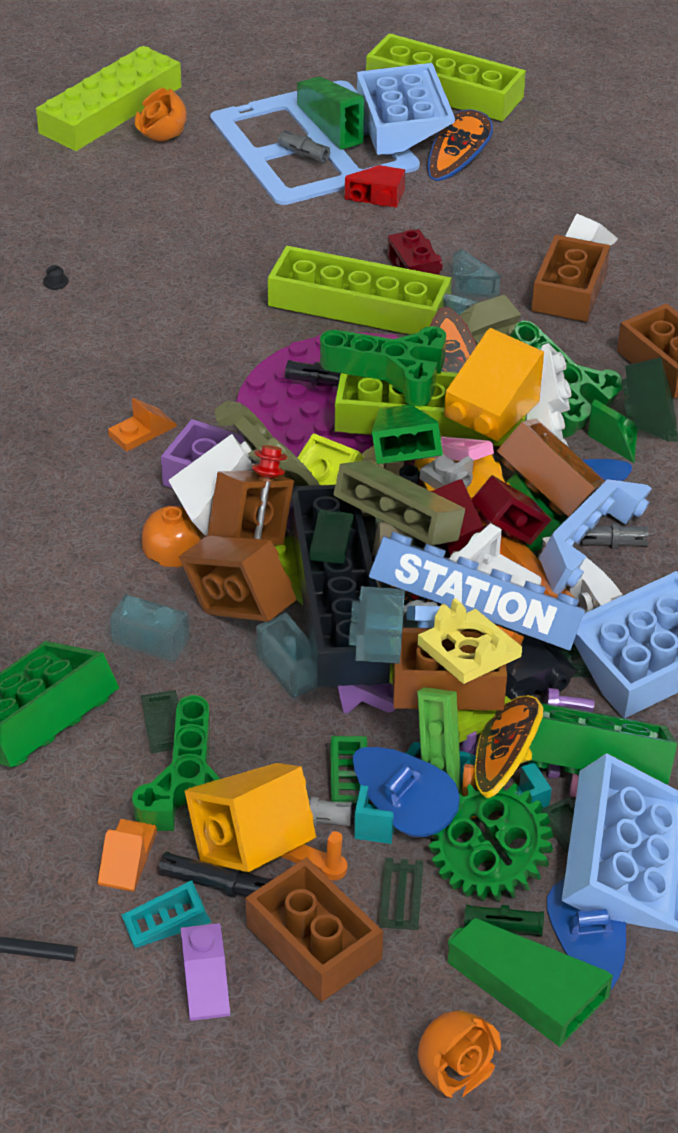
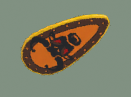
(506, 743)

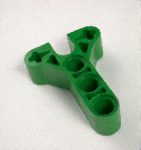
(403, 362)
(584, 382)
(160, 799)

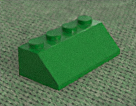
(581, 737)

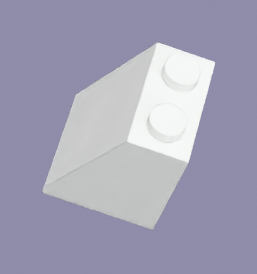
(197, 481)

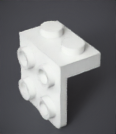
(485, 550)

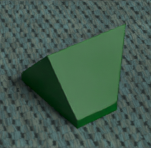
(613, 430)

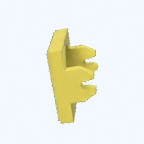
(492, 650)

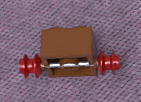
(253, 501)

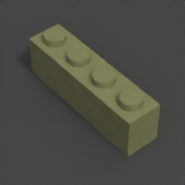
(399, 502)

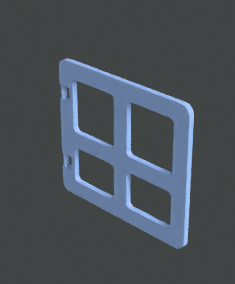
(256, 158)

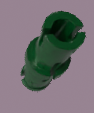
(508, 919)

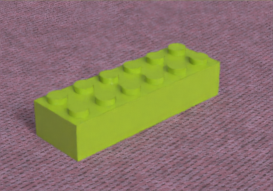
(465, 79)
(107, 98)
(356, 290)
(361, 398)

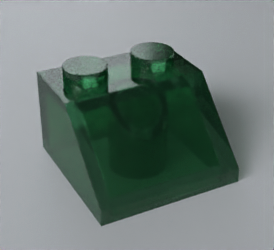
(650, 399)

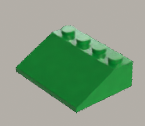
(47, 694)

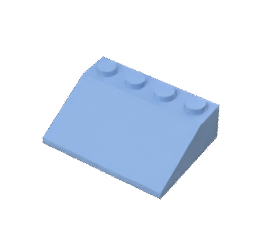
(403, 106)
(634, 646)
(624, 846)

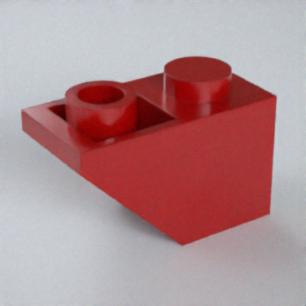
(376, 186)

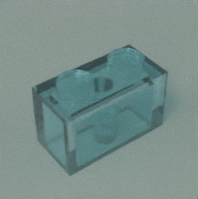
(377, 624)
(150, 628)
(286, 654)

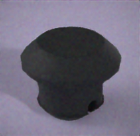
(55, 278)

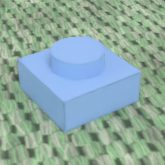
(424, 615)

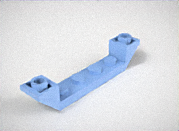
(614, 497)

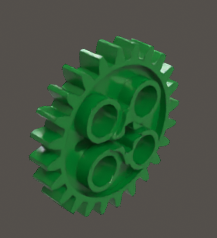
(463, 859)

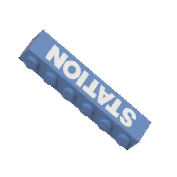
(494, 595)

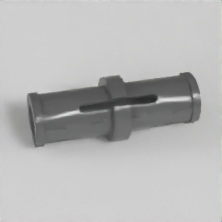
(304, 146)
(616, 536)

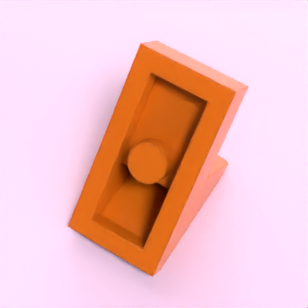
(141, 427)
(125, 854)

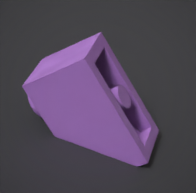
(205, 972)

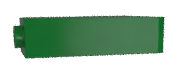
(333, 110)
(405, 434)
(530, 979)

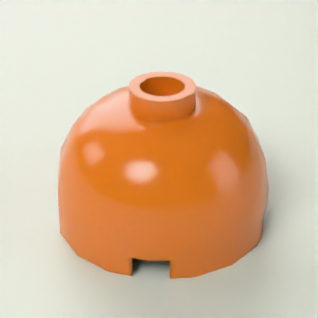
(162, 116)
(168, 535)
(462, 1043)

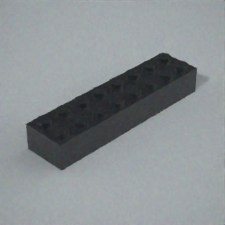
(331, 589)

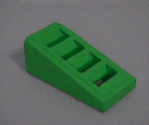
(344, 746)

